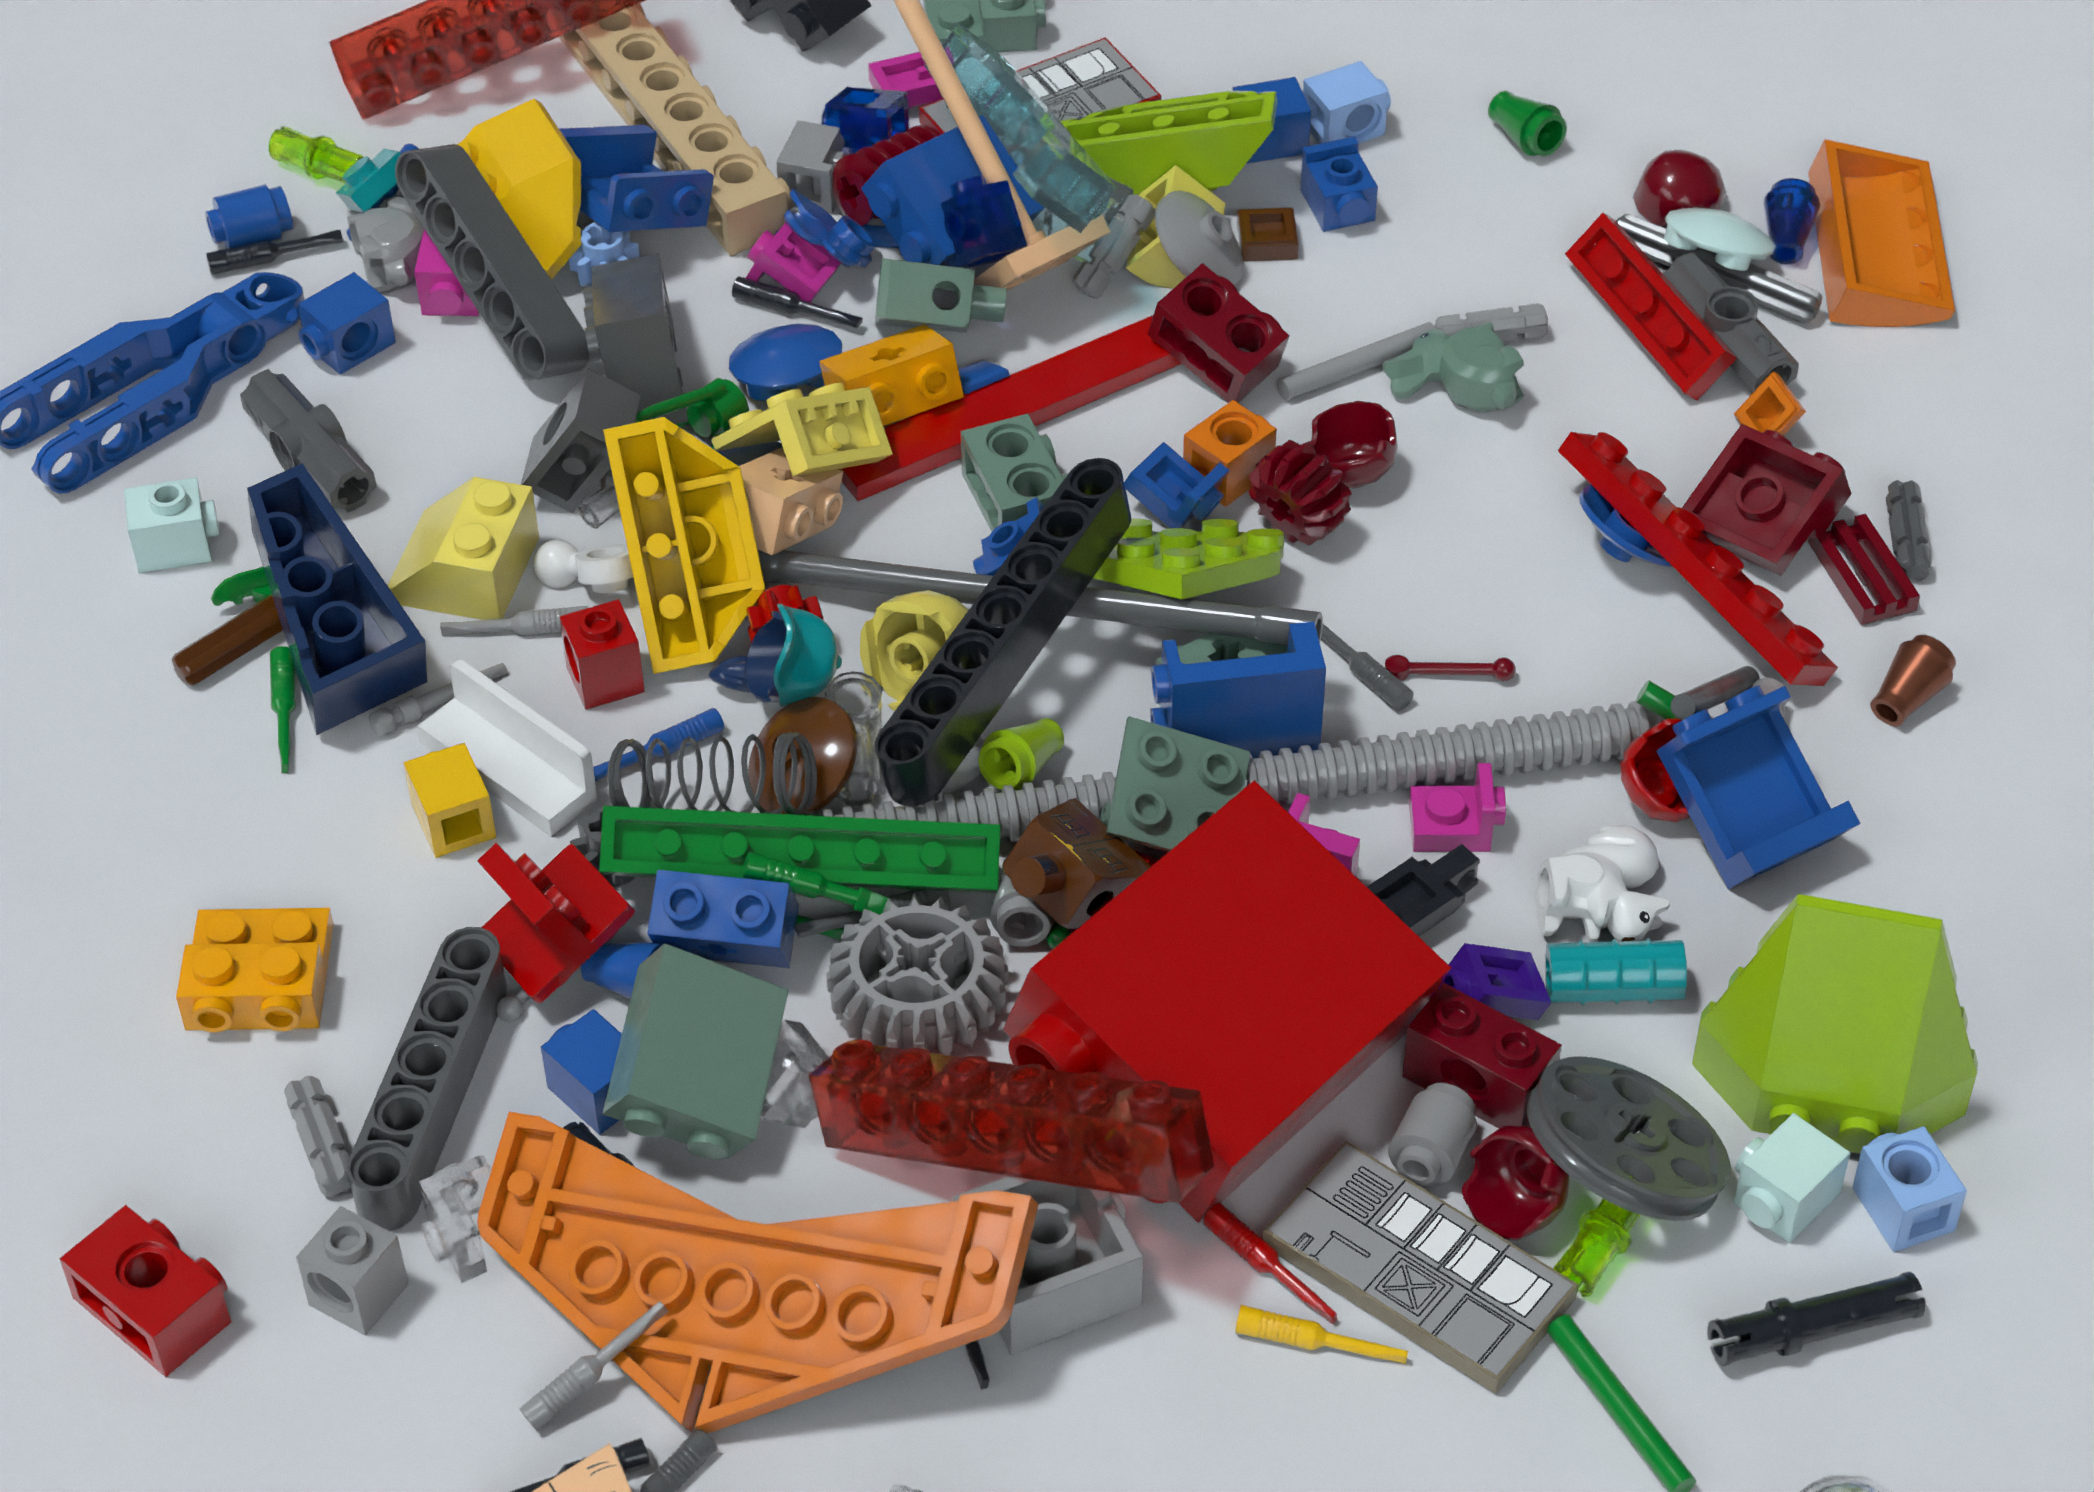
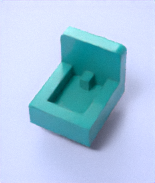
(369, 180)

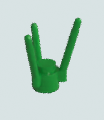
(708, 410)

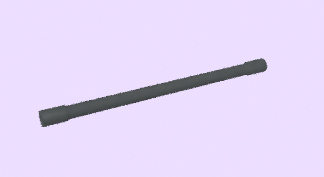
(1264, 623)

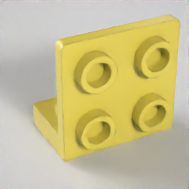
(816, 431)

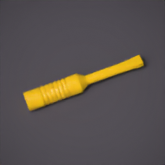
(1307, 1334)

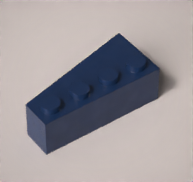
(335, 609)

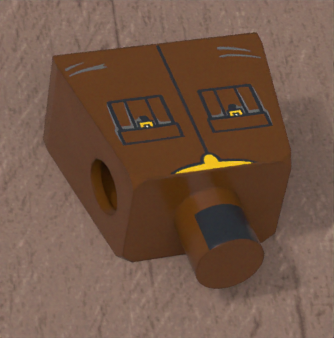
(1071, 863)

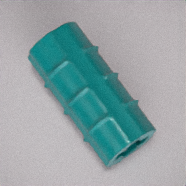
(1616, 971)

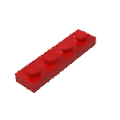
(1650, 306)

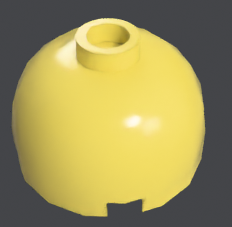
(906, 638)

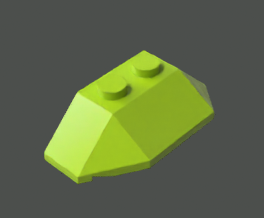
(1201, 134)

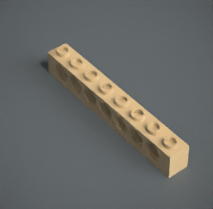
(657, 89)

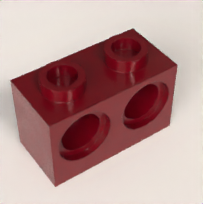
(1211, 342)

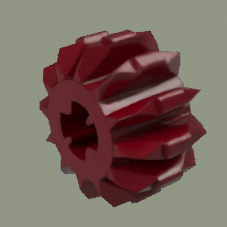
(1299, 492)

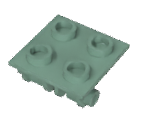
(1170, 784)

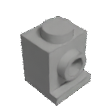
(809, 161)

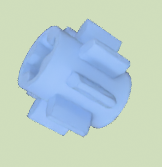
(599, 248)

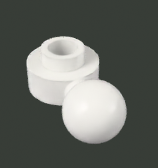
(603, 567)

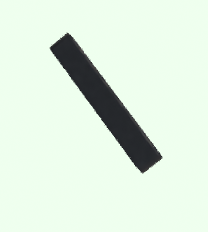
(1003, 633)

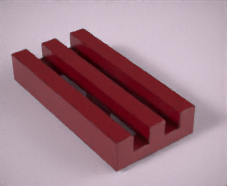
(1873, 566)

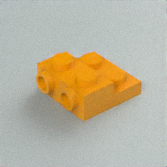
(255, 969)

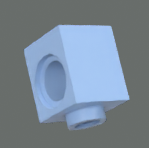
(1347, 104)
(1908, 1188)

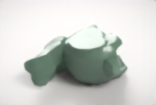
(1469, 364)

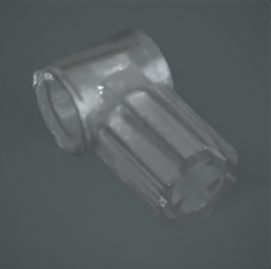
(863, 702)

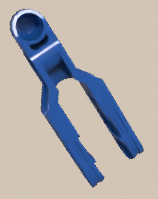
(190, 347)

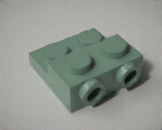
(998, 23)

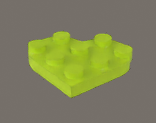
(1192, 562)

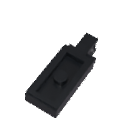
(1428, 892)

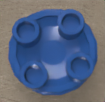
(783, 358)

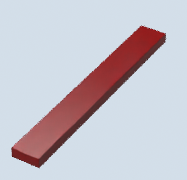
(1040, 390)

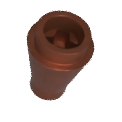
(1915, 676)

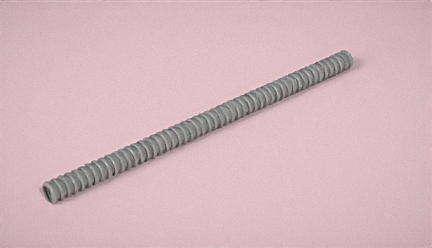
(1332, 769)

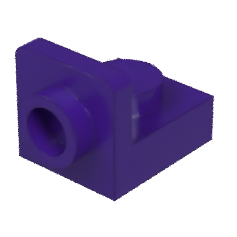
(1500, 980)

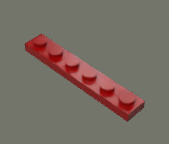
(1708, 568)

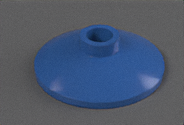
(1619, 536)

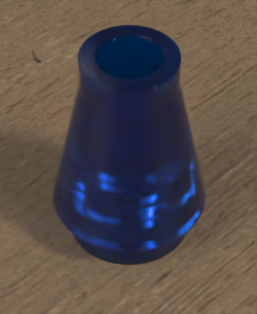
(1790, 217)

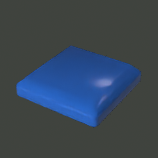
(981, 375)

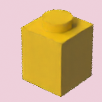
(450, 799)

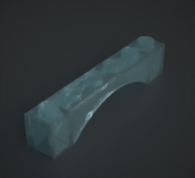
(1047, 156)

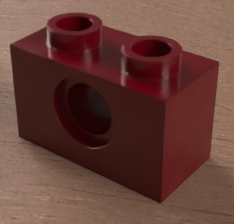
(1479, 1052)

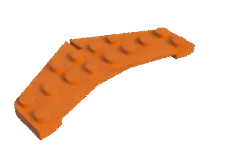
(763, 1304)

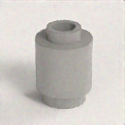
(1433, 1135)

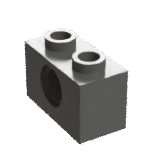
(570, 447)

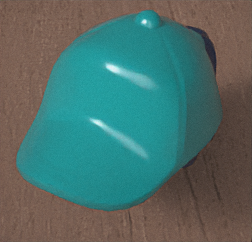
(786, 660)

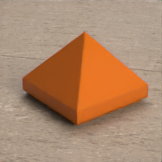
(1771, 407)

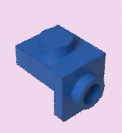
(1174, 487)

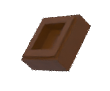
(1267, 234)

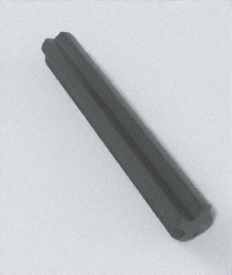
(1767, 287)

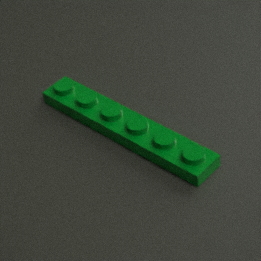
(840, 848)

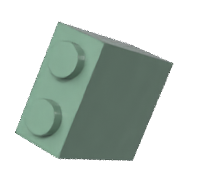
(695, 1053)

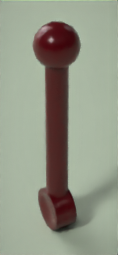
(1502, 668)

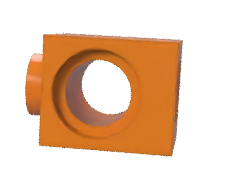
(1234, 439)

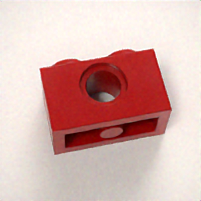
(159, 1322)

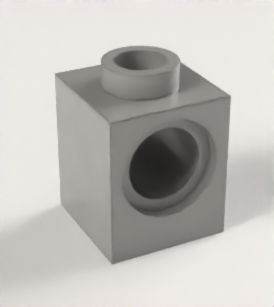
(352, 1270)

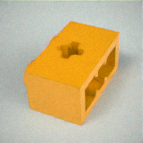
(903, 371)

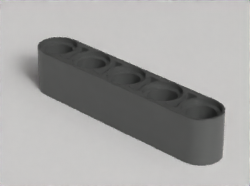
(492, 261)
(427, 1078)

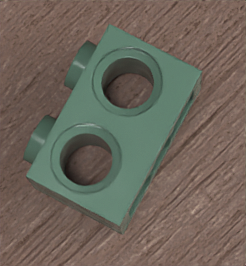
(1007, 467)

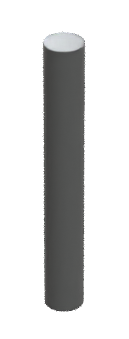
(1713, 692)

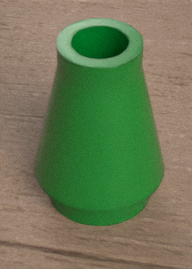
(1529, 123)

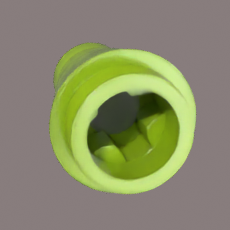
(1019, 752)

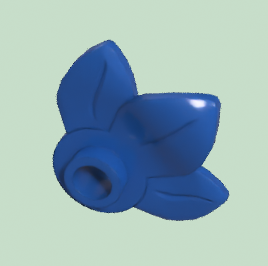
(842, 239)

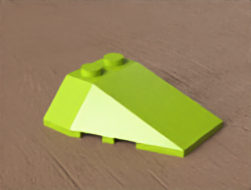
(1843, 1024)

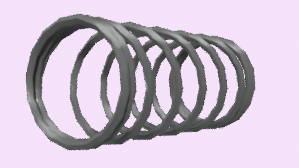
(781, 747)

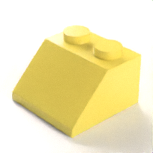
(469, 551)

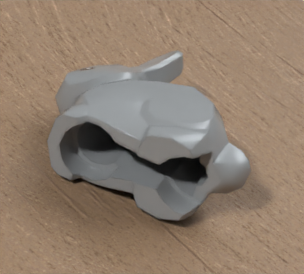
(388, 243)

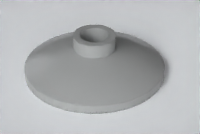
(1197, 235)

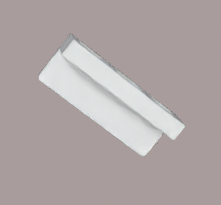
(515, 750)

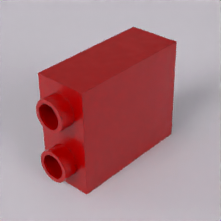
(1236, 975)

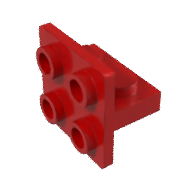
(552, 917)

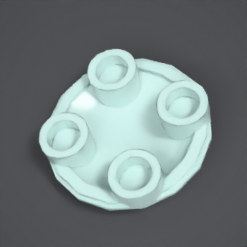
(1719, 232)

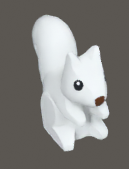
(1593, 886)

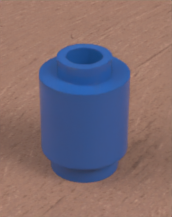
(249, 216)

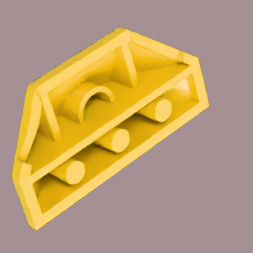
(532, 178)
(684, 540)

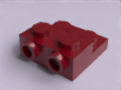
(1768, 497)

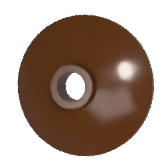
(833, 744)

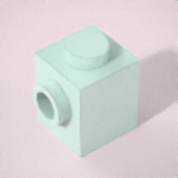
(170, 524)
(1789, 1177)

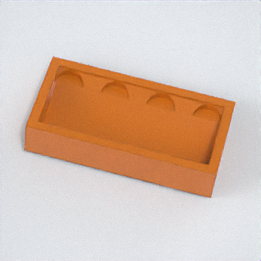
(1879, 238)

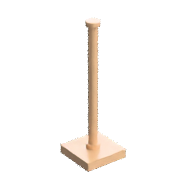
(1041, 251)

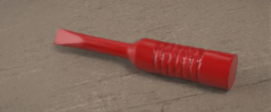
(1261, 1256)

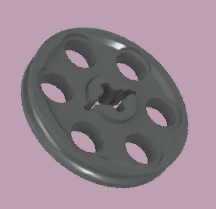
(1649, 1156)

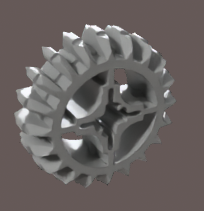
(920, 960)

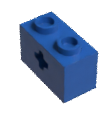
(724, 917)

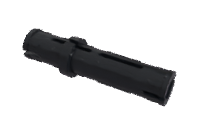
(1789, 1325)

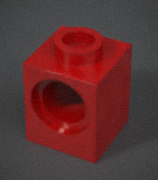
(602, 654)

